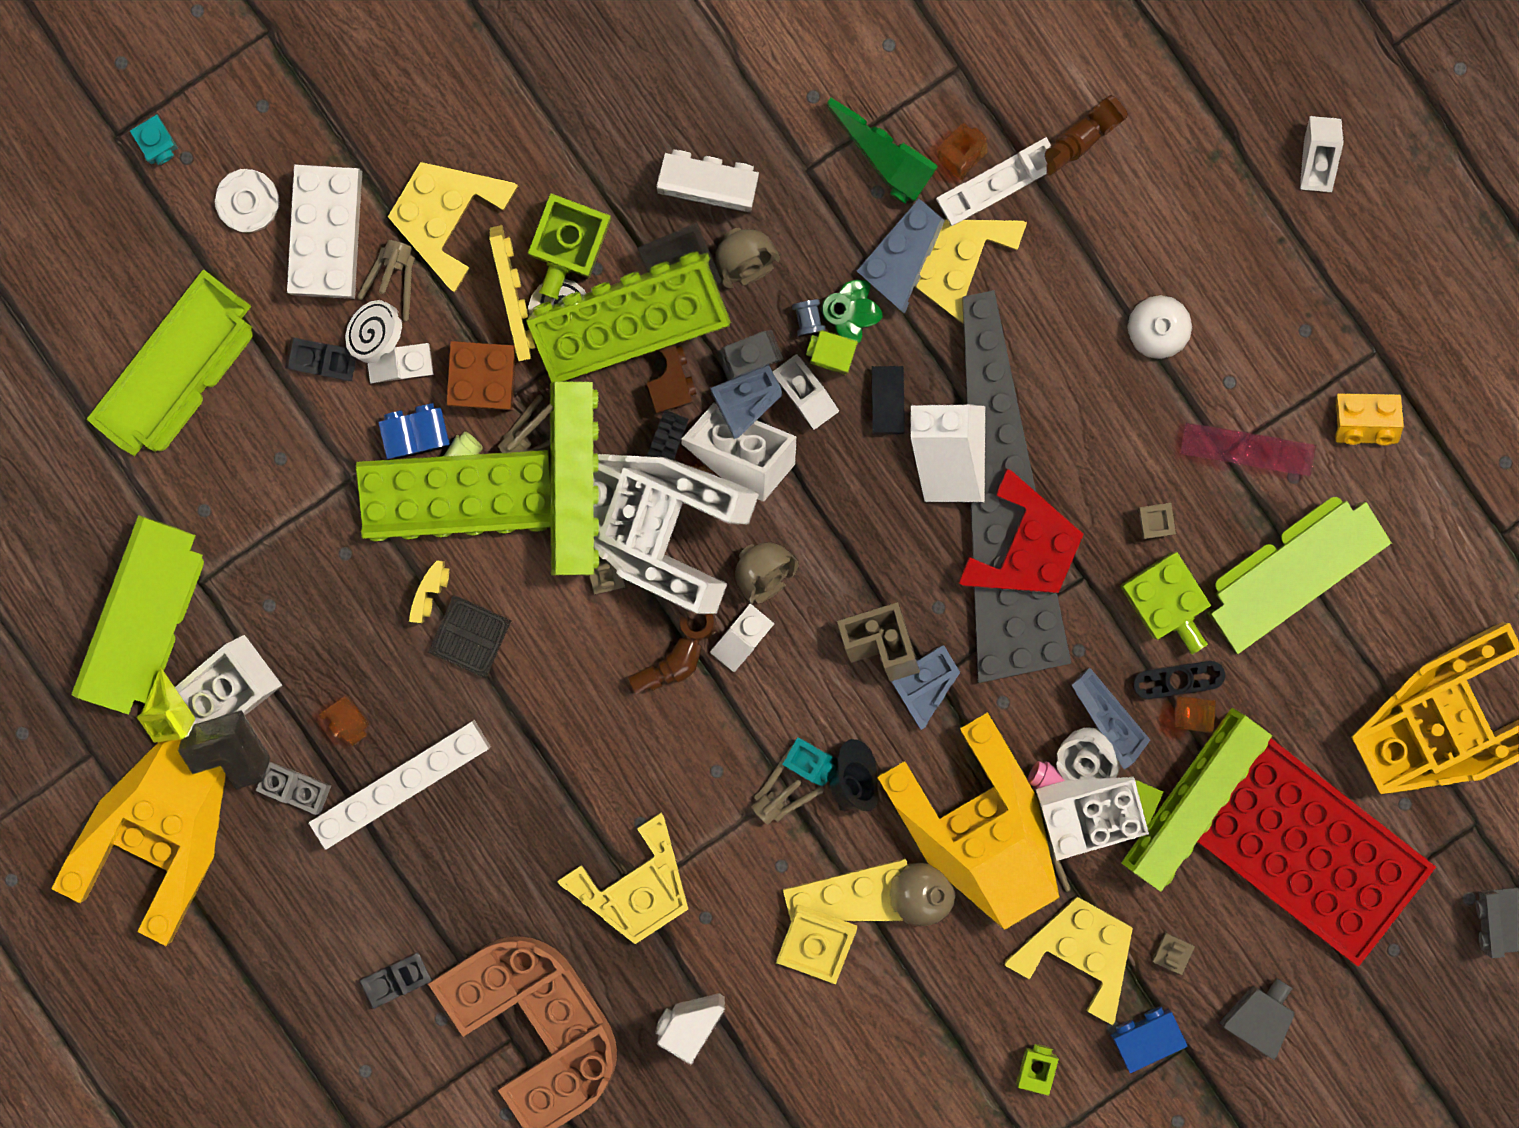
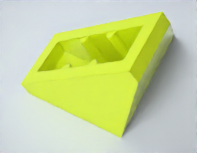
(165, 712)

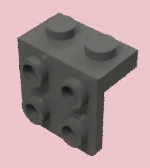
(1499, 921)

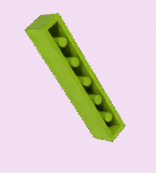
(572, 478)
(1197, 799)

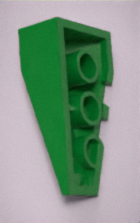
(898, 166)

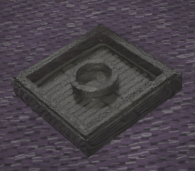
(470, 636)

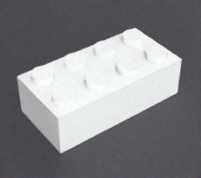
(324, 231)

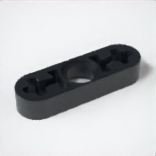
(1203, 684)

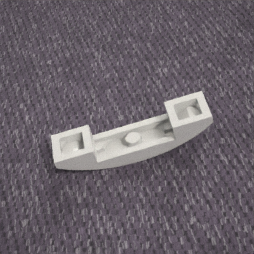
(995, 183)

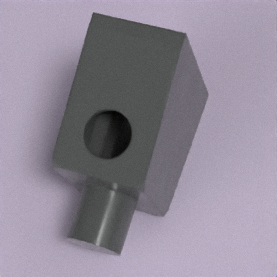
(749, 354)
(1261, 1018)

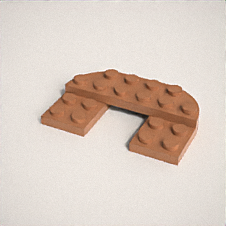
(558, 1008)

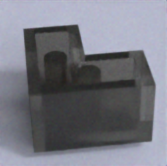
(229, 744)

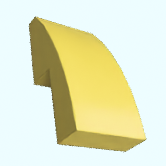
(432, 582)

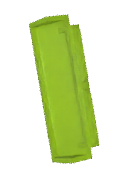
(174, 368)
(1283, 580)
(140, 616)

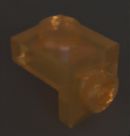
(1195, 714)

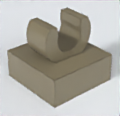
(1157, 520)
(606, 578)
(1173, 953)

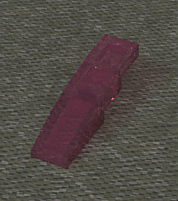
(1248, 449)

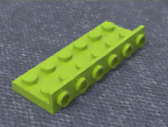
(628, 317)
(454, 495)

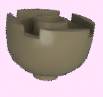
(744, 256)
(762, 570)
(922, 895)

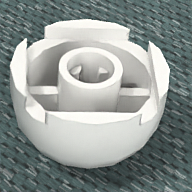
(1159, 327)
(1087, 756)

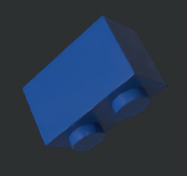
(1148, 1039)

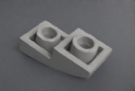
(294, 788)

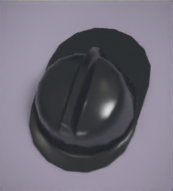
(856, 778)

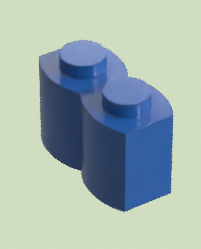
(413, 432)

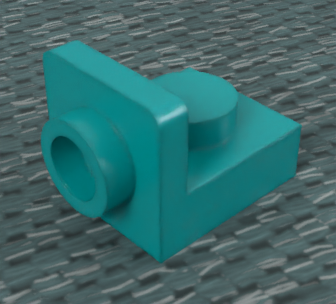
(154, 141)
(811, 762)

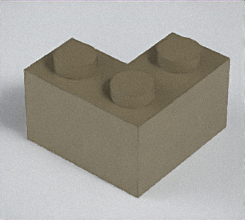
(882, 633)

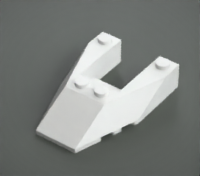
(639, 512)

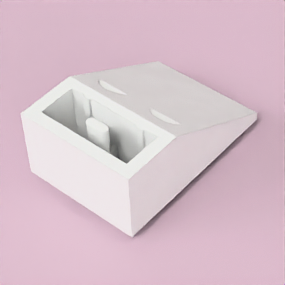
(1091, 814)

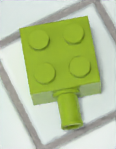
(568, 241)
(1168, 600)

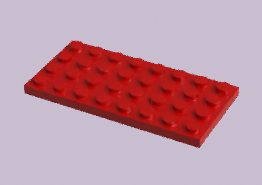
(1316, 853)

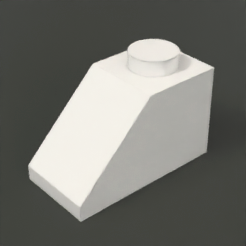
(1321, 153)
(805, 391)

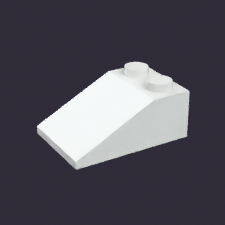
(949, 451)
(753, 460)
(228, 682)

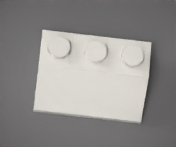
(708, 181)
(689, 1025)

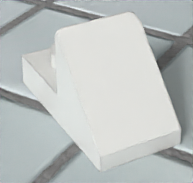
(402, 364)
(742, 637)

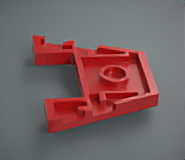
(1039, 549)

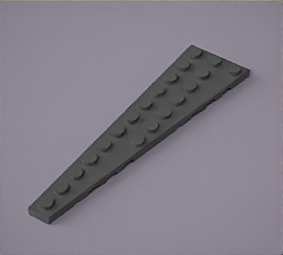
(1013, 627)

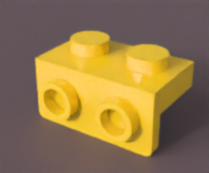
(1369, 418)

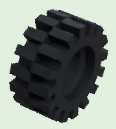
(668, 436)

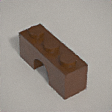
(672, 387)

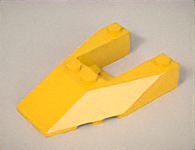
(1434, 724)
(161, 817)
(991, 845)

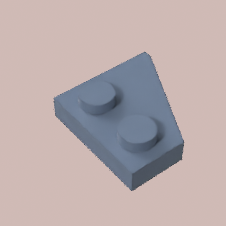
(746, 398)
(927, 689)

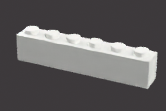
(399, 784)

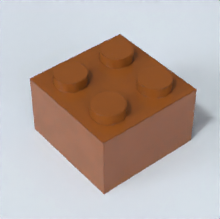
(481, 375)

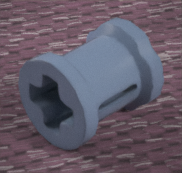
(808, 317)

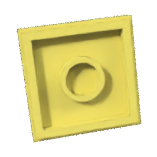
(816, 944)

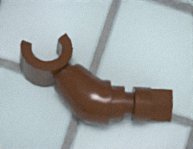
(1084, 134)
(679, 663)

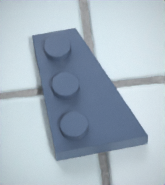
(901, 255)
(1111, 718)

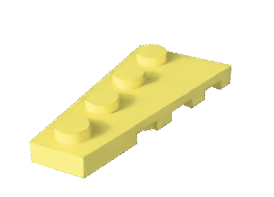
(509, 283)
(850, 896)

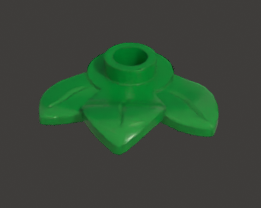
(856, 309)

